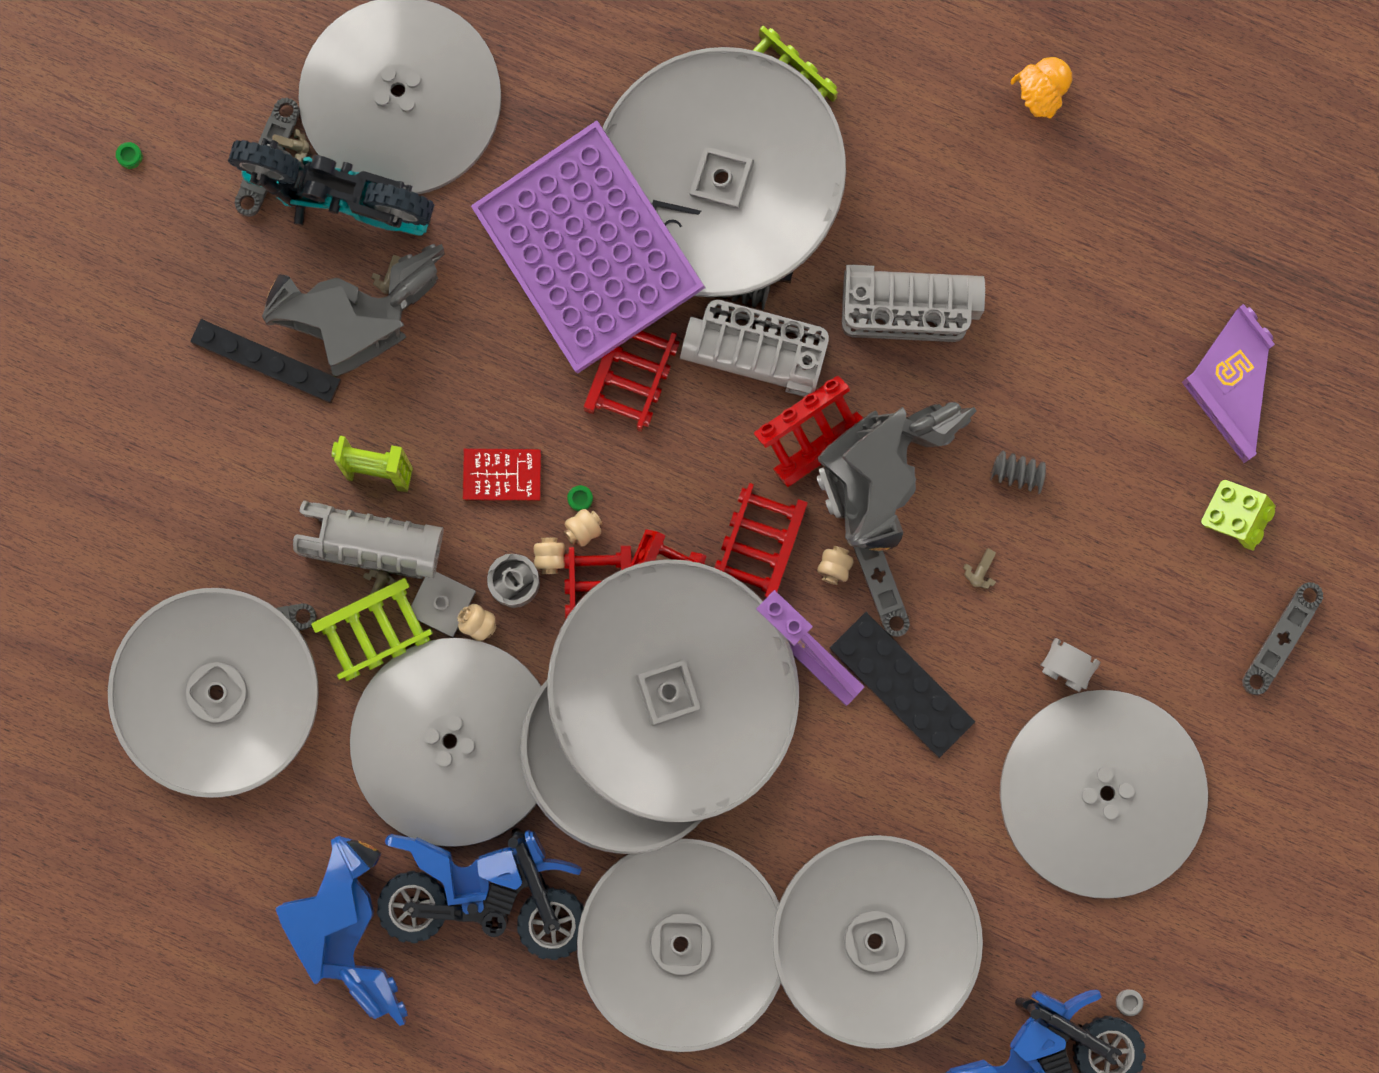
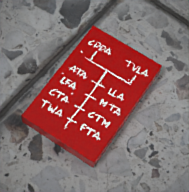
(502, 475)

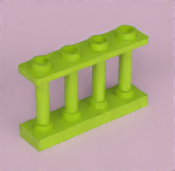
(790, 55)
(391, 465)
(351, 615)

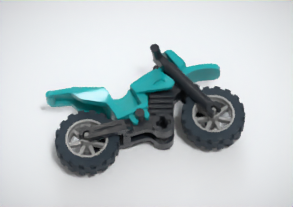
(321, 185)

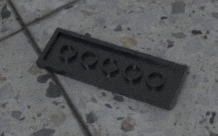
(902, 685)

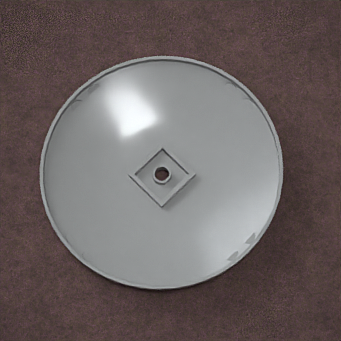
(762, 128)
(728, 679)

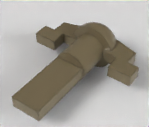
(300, 146)
(384, 286)
(382, 578)
(977, 578)

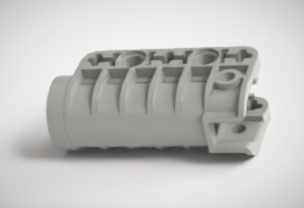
(912, 299)
(754, 351)
(371, 542)

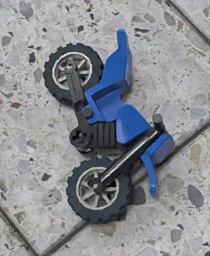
(474, 899)
(1043, 1040)

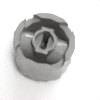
(513, 580)
(1069, 664)

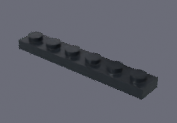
(265, 361)

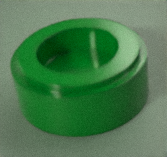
(129, 155)
(580, 498)

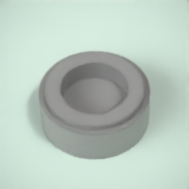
(1129, 1002)

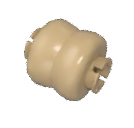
(583, 527)
(549, 555)
(835, 565)
(476, 622)

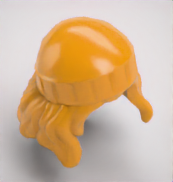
(1044, 85)

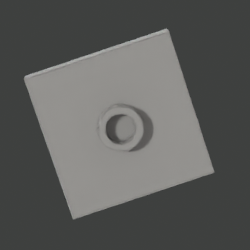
(441, 602)

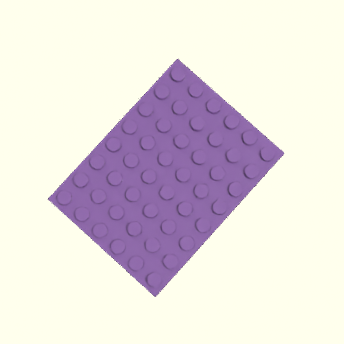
(587, 247)

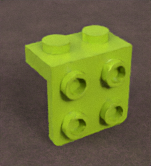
(1239, 513)

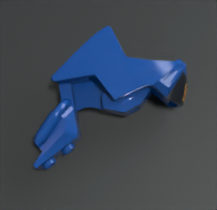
(331, 925)

